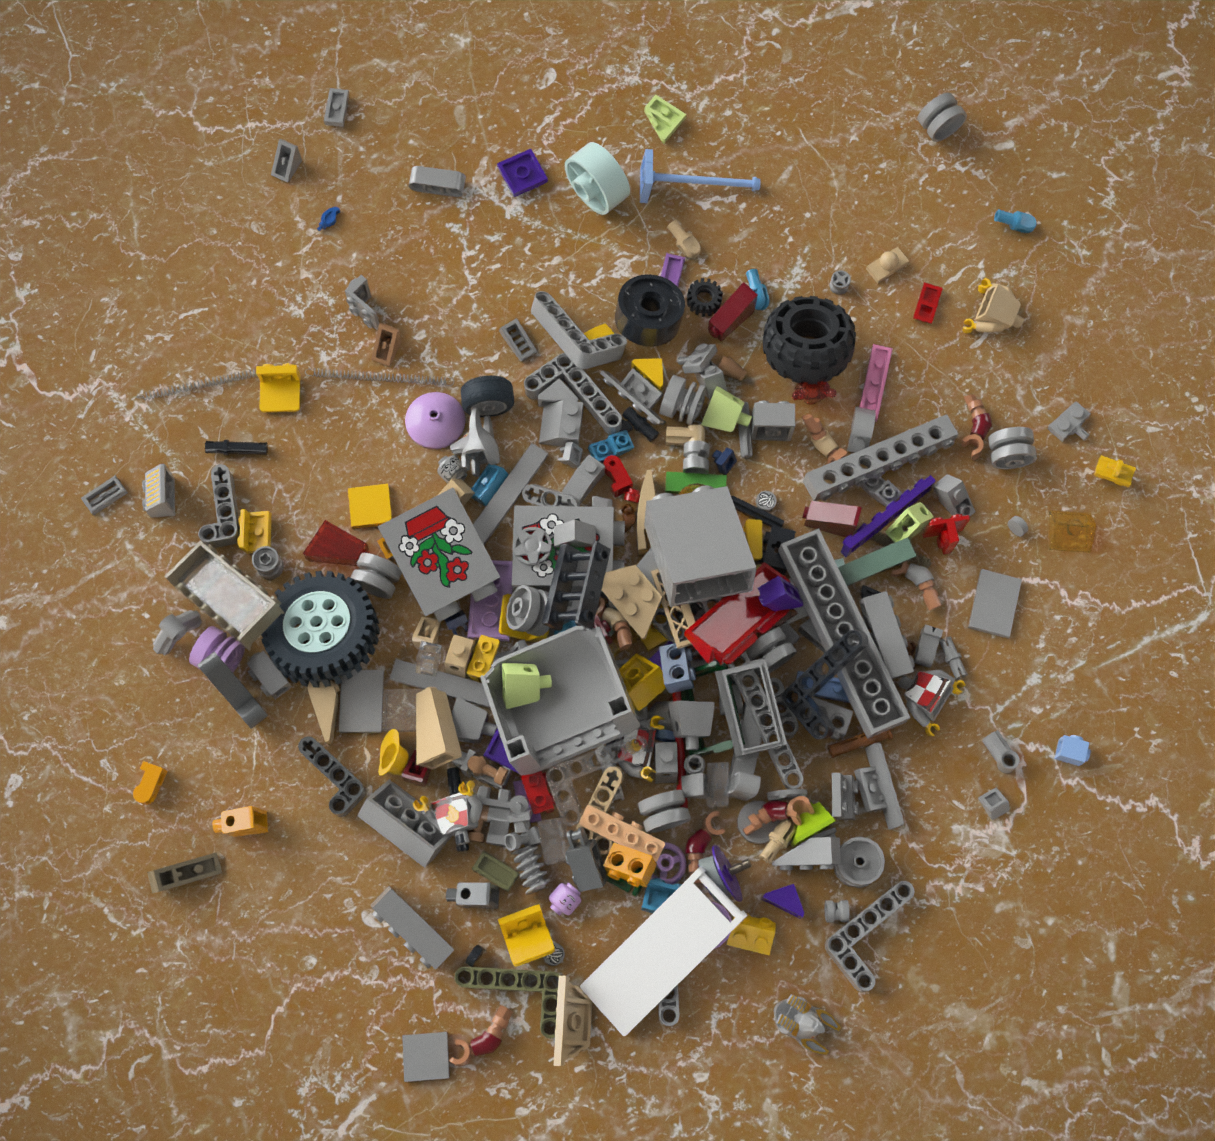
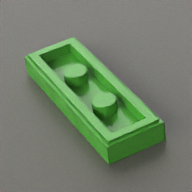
(678, 480)

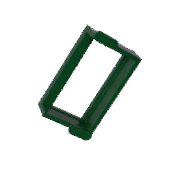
(687, 695)

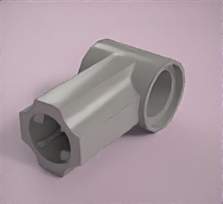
(1000, 749)

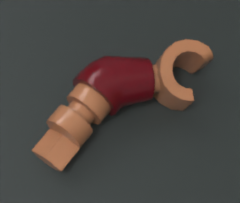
(981, 425)
(779, 810)
(699, 841)
(488, 1041)

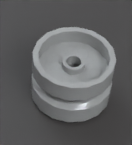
(942, 117)
(1012, 448)
(376, 575)
(526, 610)
(770, 649)
(664, 811)
(871, 859)

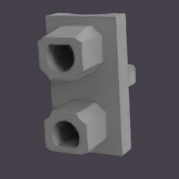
(520, 813)

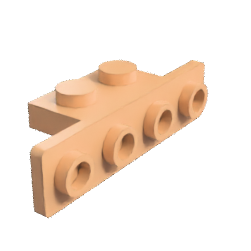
(621, 832)

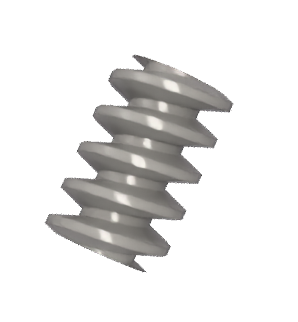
(531, 869)

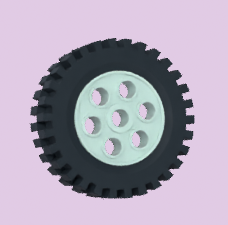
(348, 642)

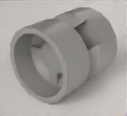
(696, 457)
(271, 566)

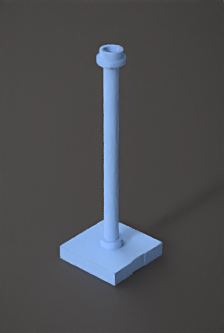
(648, 177)

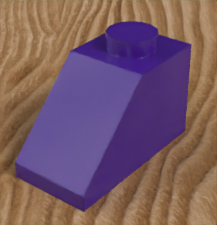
(779, 595)

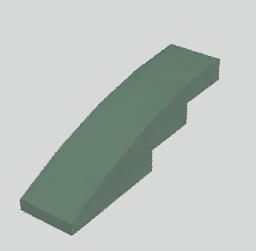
(877, 561)

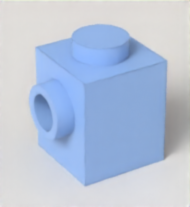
(1072, 750)

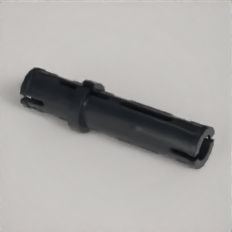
(227, 447)

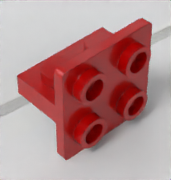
(946, 531)

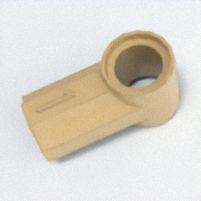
(681, 435)

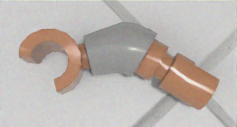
(924, 579)

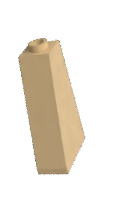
(435, 730)

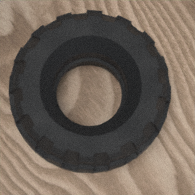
(809, 358)

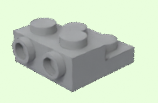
(843, 797)

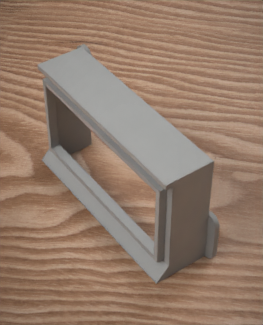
(752, 752)

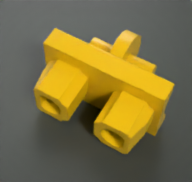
(1114, 471)

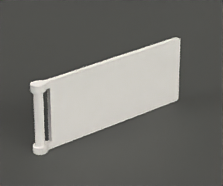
(661, 953)

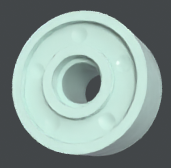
(597, 178)

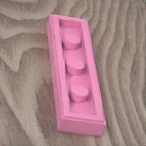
(875, 378)

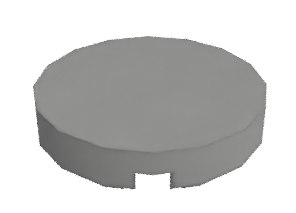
(761, 835)

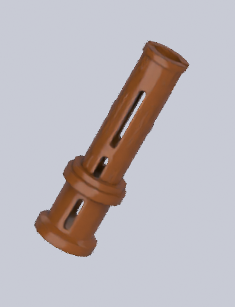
(856, 742)

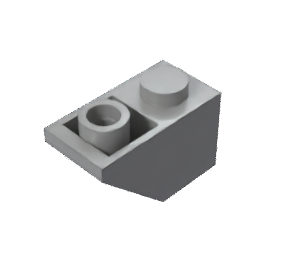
(711, 378)
(953, 496)

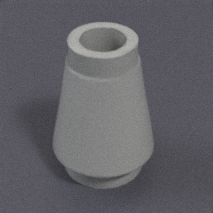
(694, 760)

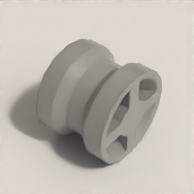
(840, 277)

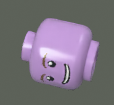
(565, 899)

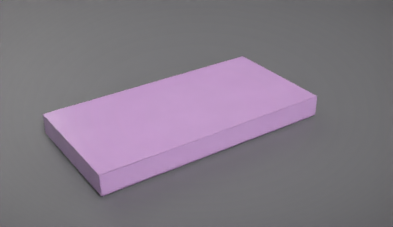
(485, 614)

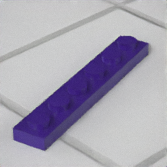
(892, 511)

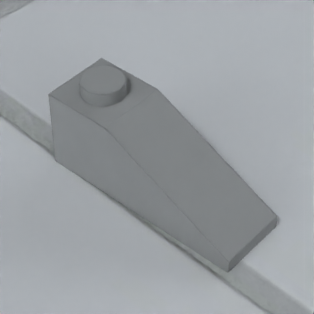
(584, 479)

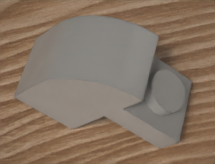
(861, 429)

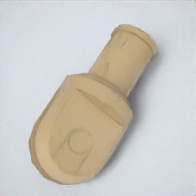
(685, 241)
(778, 840)

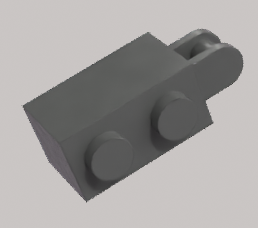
(585, 861)

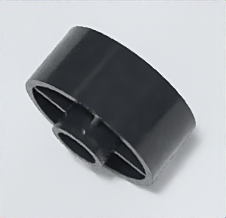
(649, 310)

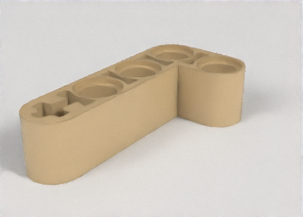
(604, 806)

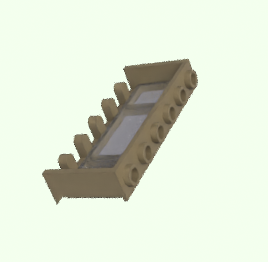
(224, 593)

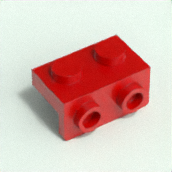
(537, 792)

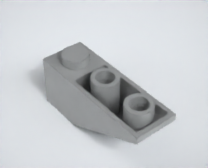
(814, 851)

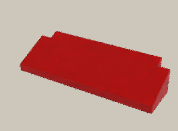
(734, 622)

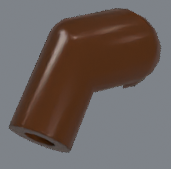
(628, 515)

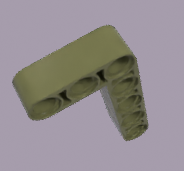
(519, 985)

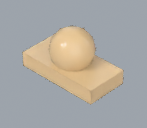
(887, 264)

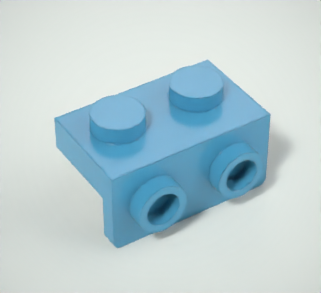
(657, 893)

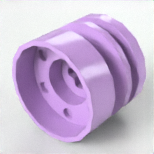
(216, 640)

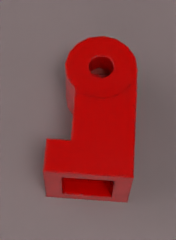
(616, 471)

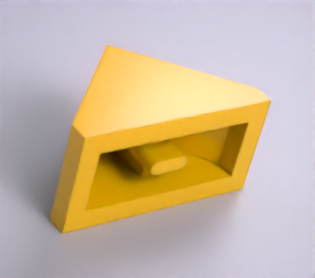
(651, 370)

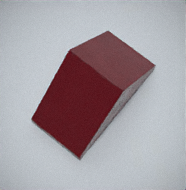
(414, 773)

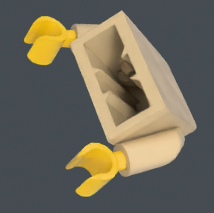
(996, 311)

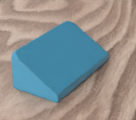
(488, 483)

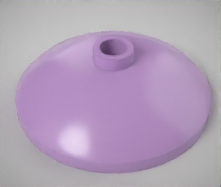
(439, 430)

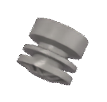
(682, 400)

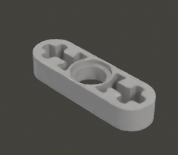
(539, 490)

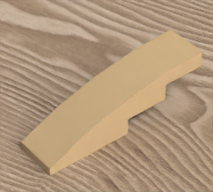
(647, 493)

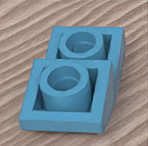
(615, 444)

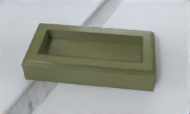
(495, 871)

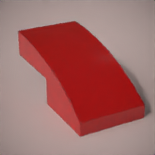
(927, 303)

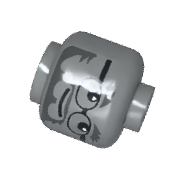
(451, 468)

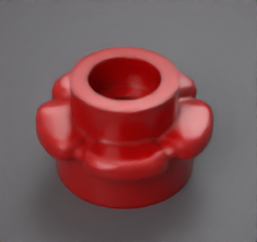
(632, 495)

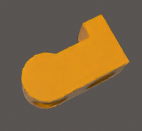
(150, 784)

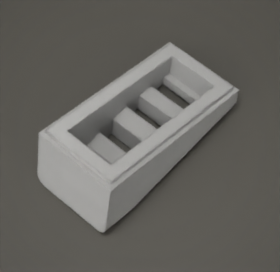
(524, 337)

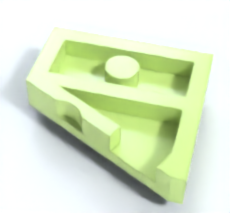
(663, 117)

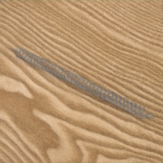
(381, 377)
(199, 384)

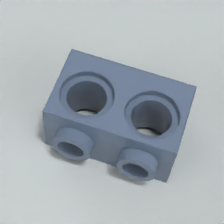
(673, 668)

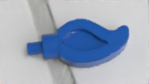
(328, 218)

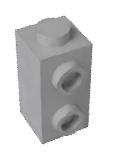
(272, 679)

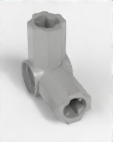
(173, 629)

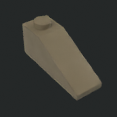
(184, 872)

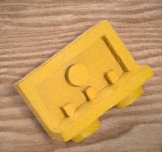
(254, 530)
(483, 657)
(753, 935)

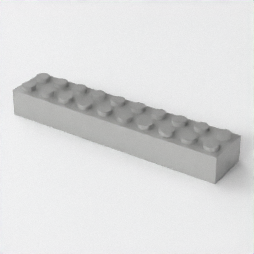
(833, 615)

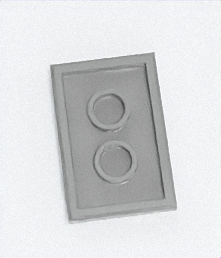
(994, 603)
(361, 702)

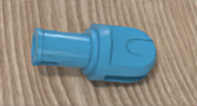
(1017, 221)
(755, 284)

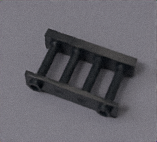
(562, 584)

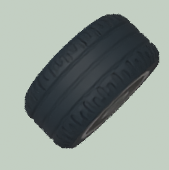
(489, 393)

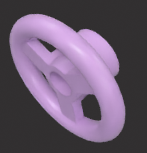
(680, 857)

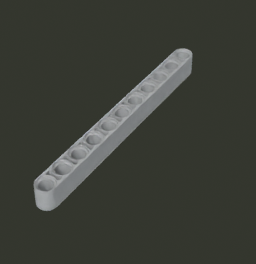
(763, 710)

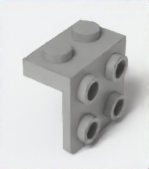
(357, 294)

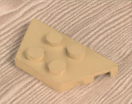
(633, 597)
(572, 1021)

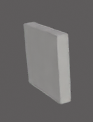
(426, 1056)

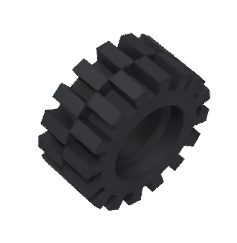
(707, 287)

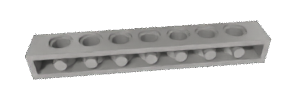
(940, 428)

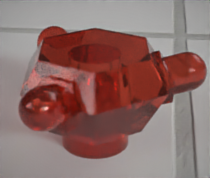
(813, 392)

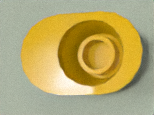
(392, 755)

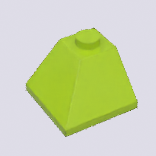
(812, 824)

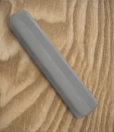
(745, 436)

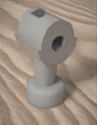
(530, 838)

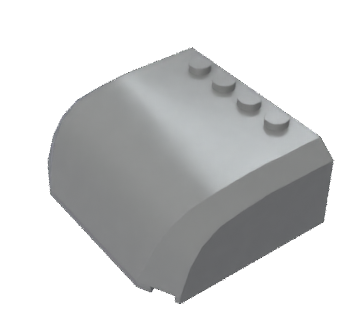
(573, 716)

